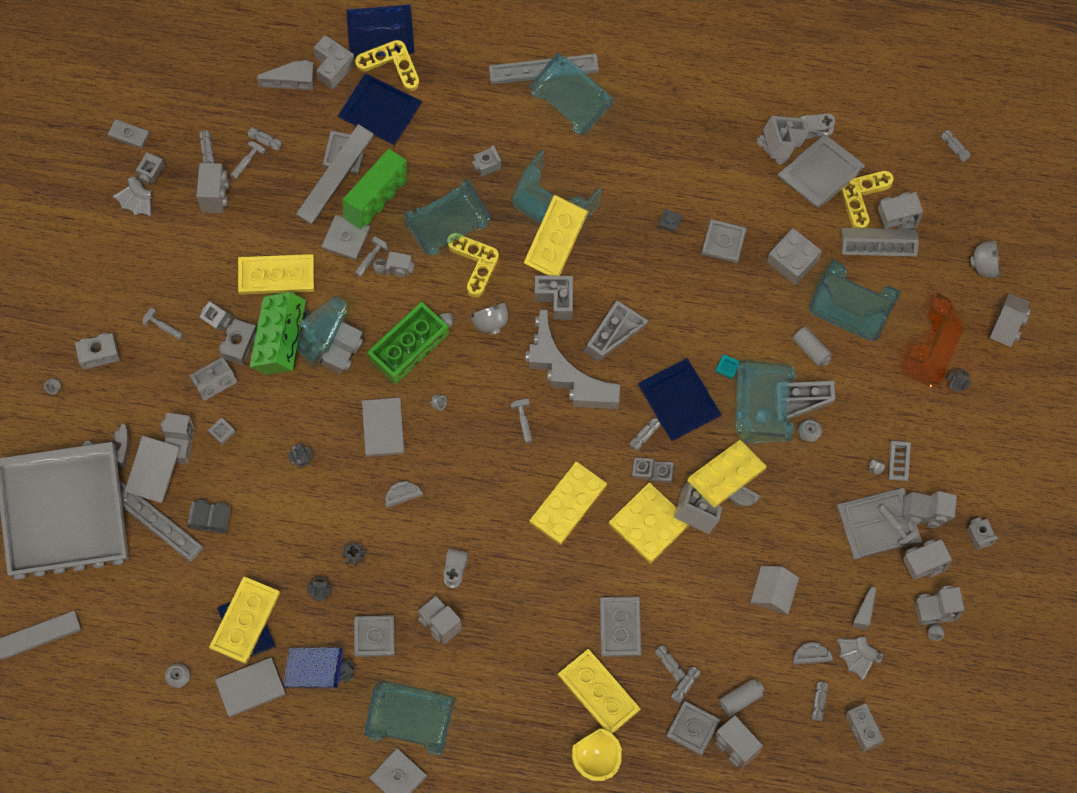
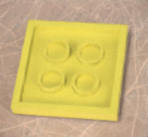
(648, 523)

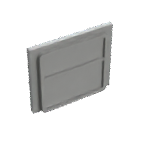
(821, 171)
(868, 528)

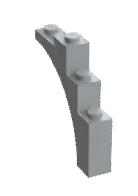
(583, 389)

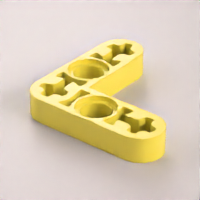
(396, 57)
(858, 191)
(482, 262)

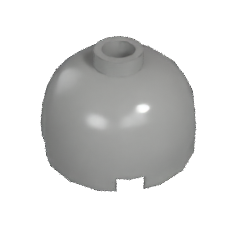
(986, 260)
(491, 319)

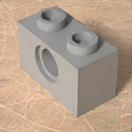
(238, 352)
(106, 355)
(864, 728)

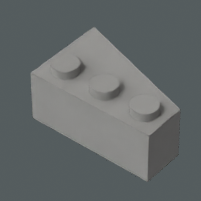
(809, 396)

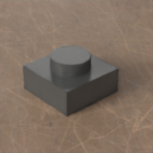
(670, 221)

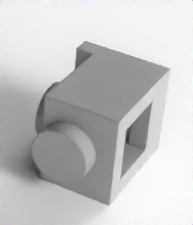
(148, 164)
(489, 166)
(399, 264)
(216, 316)
(979, 539)

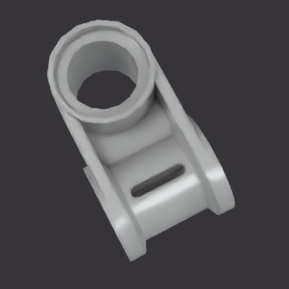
(817, 124)
(454, 565)

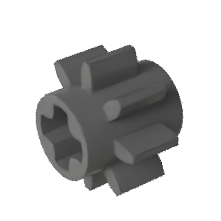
(959, 380)
(300, 455)
(358, 556)
(319, 589)
(346, 670)

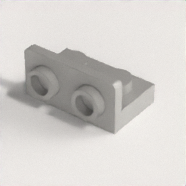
(213, 378)

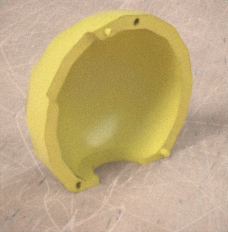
(597, 755)

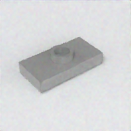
(128, 134)

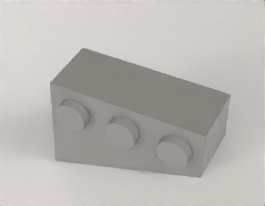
(614, 331)

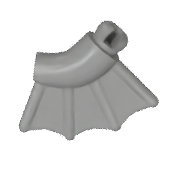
(135, 197)
(858, 655)

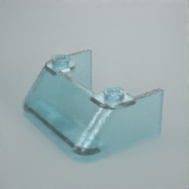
(535, 200)

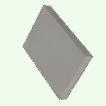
(383, 427)
(152, 469)
(620, 626)
(250, 687)

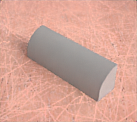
(879, 242)

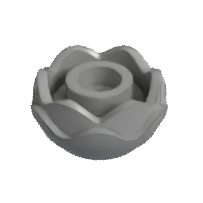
(805, 434)
(182, 679)

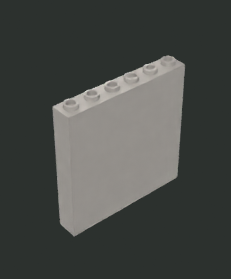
(62, 510)

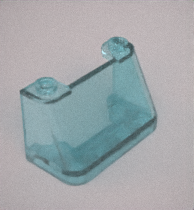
(572, 93)
(447, 219)
(851, 304)
(320, 330)
(763, 401)
(410, 715)

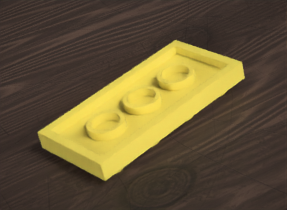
(556, 236)
(275, 274)
(727, 473)
(568, 503)
(244, 620)
(599, 692)

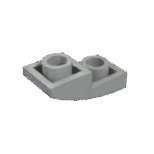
(123, 442)
(653, 471)

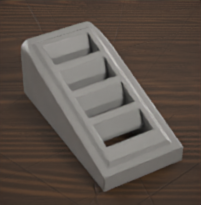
(903, 445)
(864, 615)

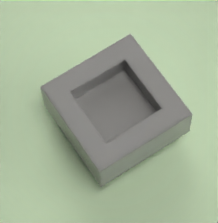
(221, 431)

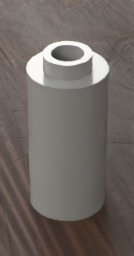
(812, 347)
(741, 697)

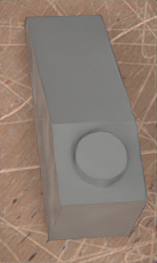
(290, 76)

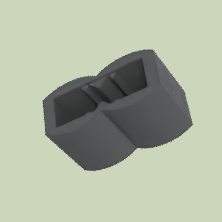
(209, 516)

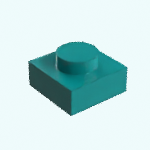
(727, 367)

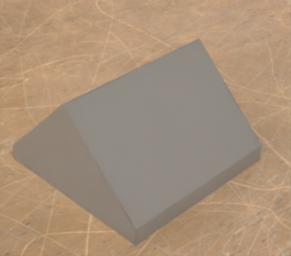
(775, 589)

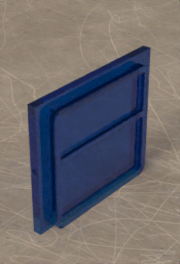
(378, 26)
(380, 109)
(679, 399)

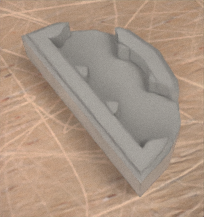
(401, 493)
(744, 497)
(812, 653)

